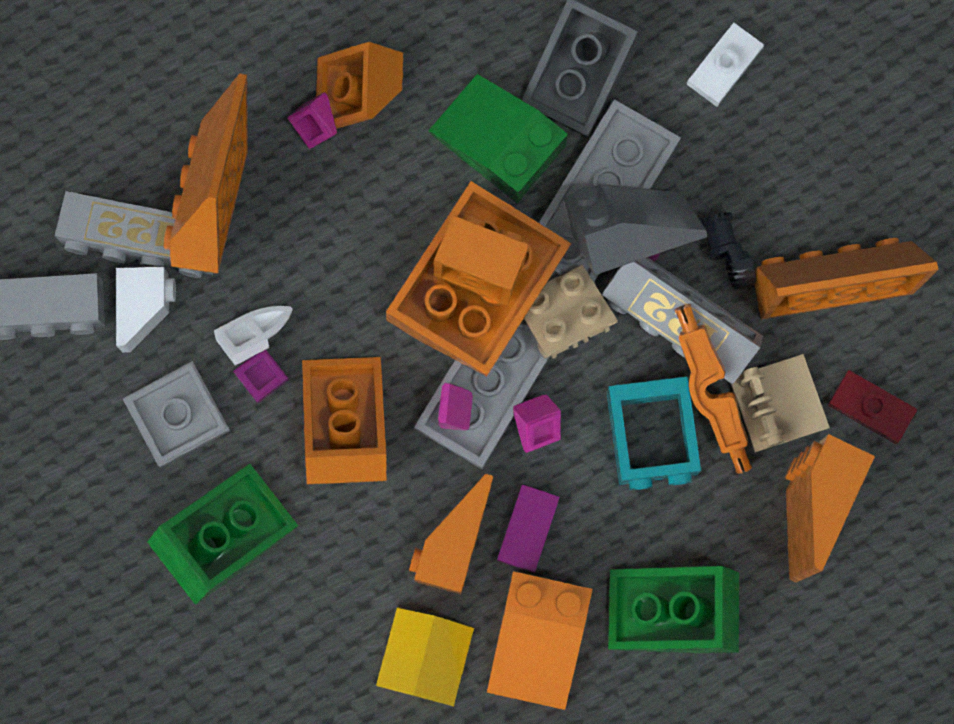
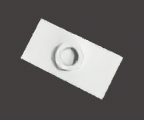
(725, 64)

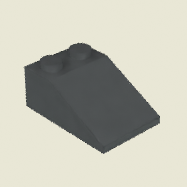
(582, 64)
(629, 224)

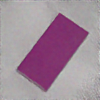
(528, 529)

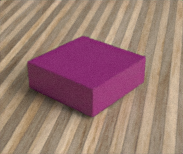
(261, 375)

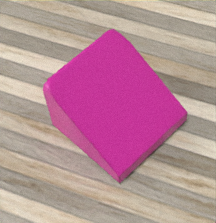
(314, 121)
(455, 407)
(538, 422)

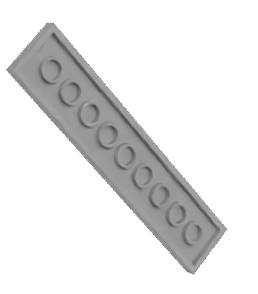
(621, 153)

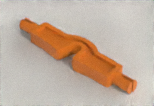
(718, 408)

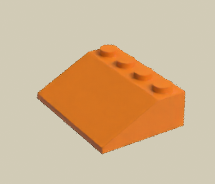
(210, 183)
(841, 278)
(464, 322)
(819, 500)

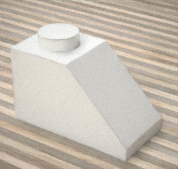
(141, 303)

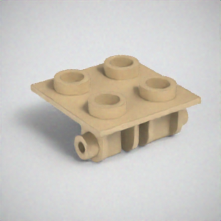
(568, 312)
(779, 403)

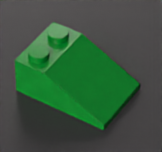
(500, 136)
(221, 533)
(674, 610)

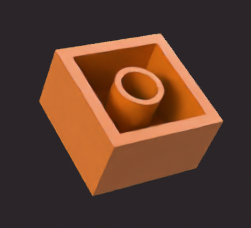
(480, 258)

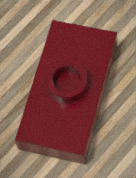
(872, 407)

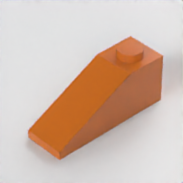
(450, 546)

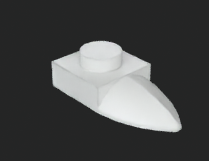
(251, 332)

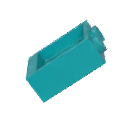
(645, 393)

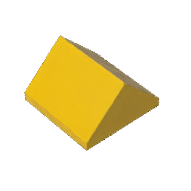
(425, 656)

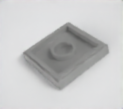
(176, 415)

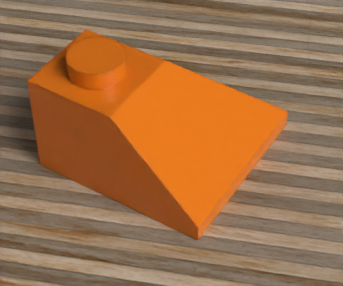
(359, 81)

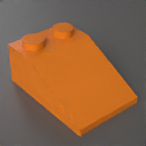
(344, 420)
(539, 640)

